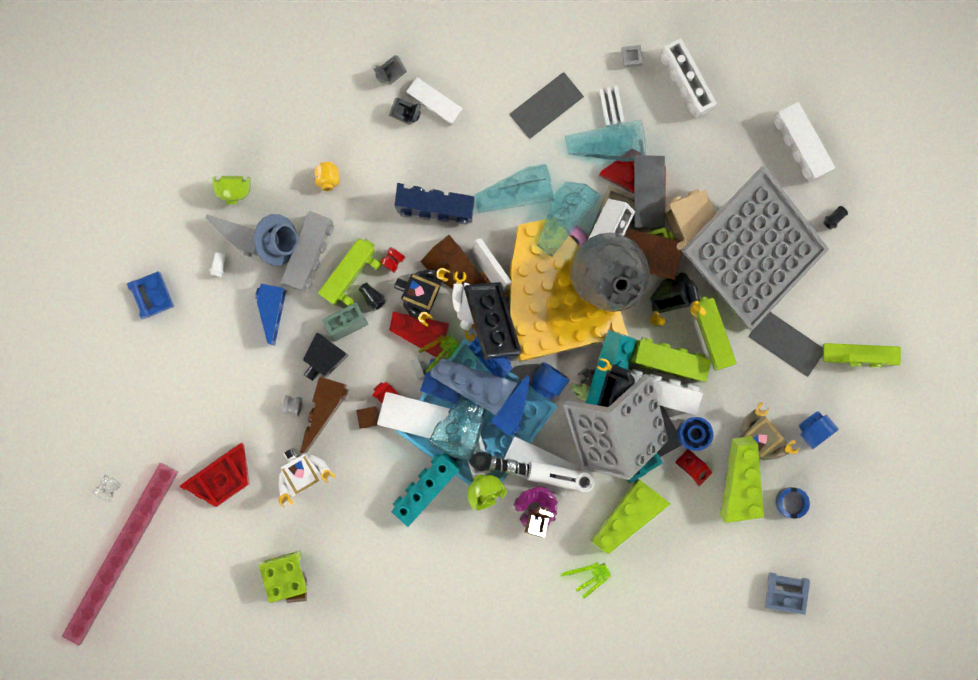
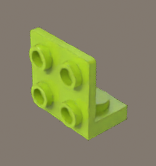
(283, 576)

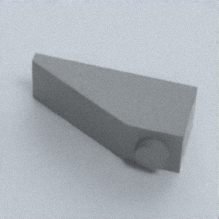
(240, 236)

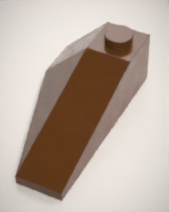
(452, 258)
(327, 400)

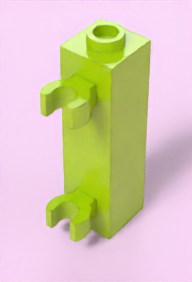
(348, 271)
(715, 335)

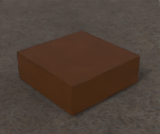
(367, 417)

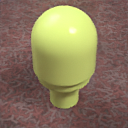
(580, 390)

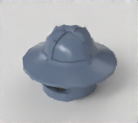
(275, 239)

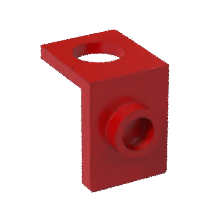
(381, 389)
(693, 466)

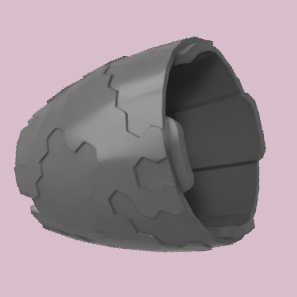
(602, 263)

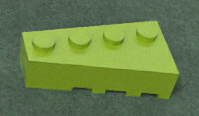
(670, 361)
(743, 483)
(631, 514)

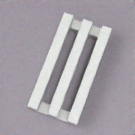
(609, 91)

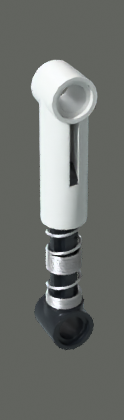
(535, 471)

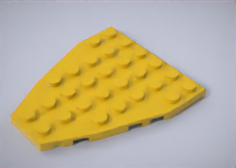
(545, 305)

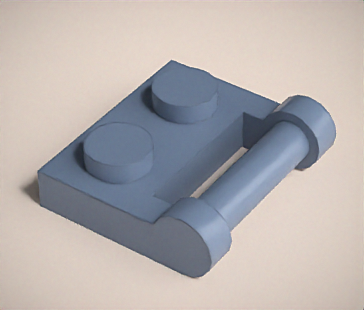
(787, 600)

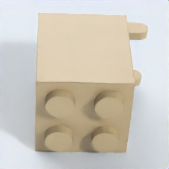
(689, 215)

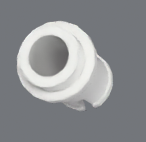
(217, 265)

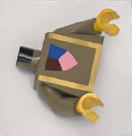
(770, 442)

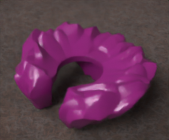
(540, 495)

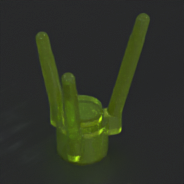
(448, 345)
(599, 574)

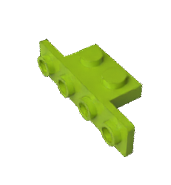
(862, 354)

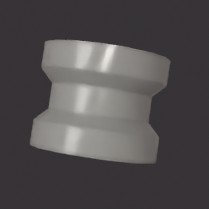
(292, 405)

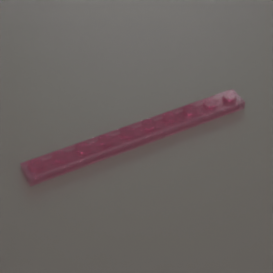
(120, 554)

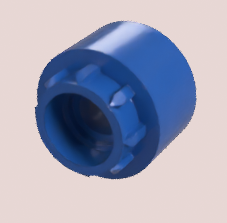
(549, 381)
(817, 429)
(705, 433)

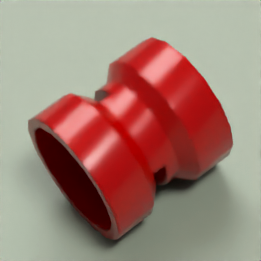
(389, 263)

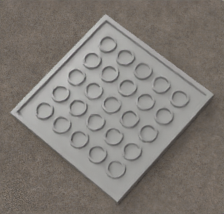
(755, 248)

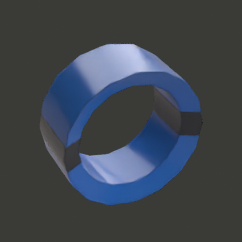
(805, 502)

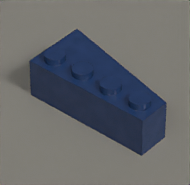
(434, 204)

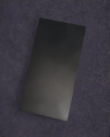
(492, 320)

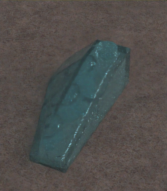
(611, 142)
(520, 189)
(566, 212)
(460, 430)

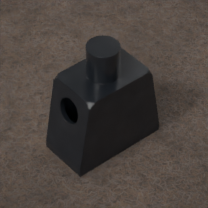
(322, 357)

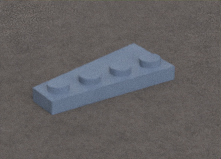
(480, 387)

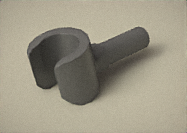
(587, 373)

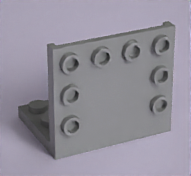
(620, 436)

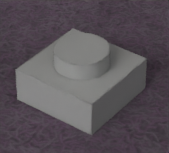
(632, 56)
(419, 368)

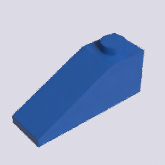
(270, 305)
(512, 411)

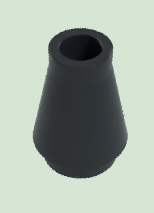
(373, 298)

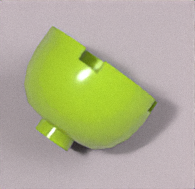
(231, 188)
(484, 491)

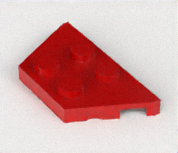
(622, 174)
(220, 478)

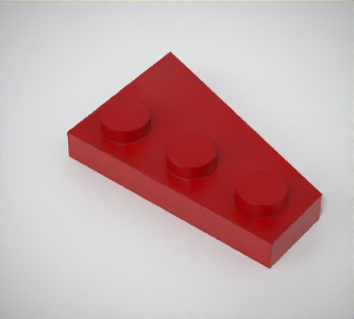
(418, 333)

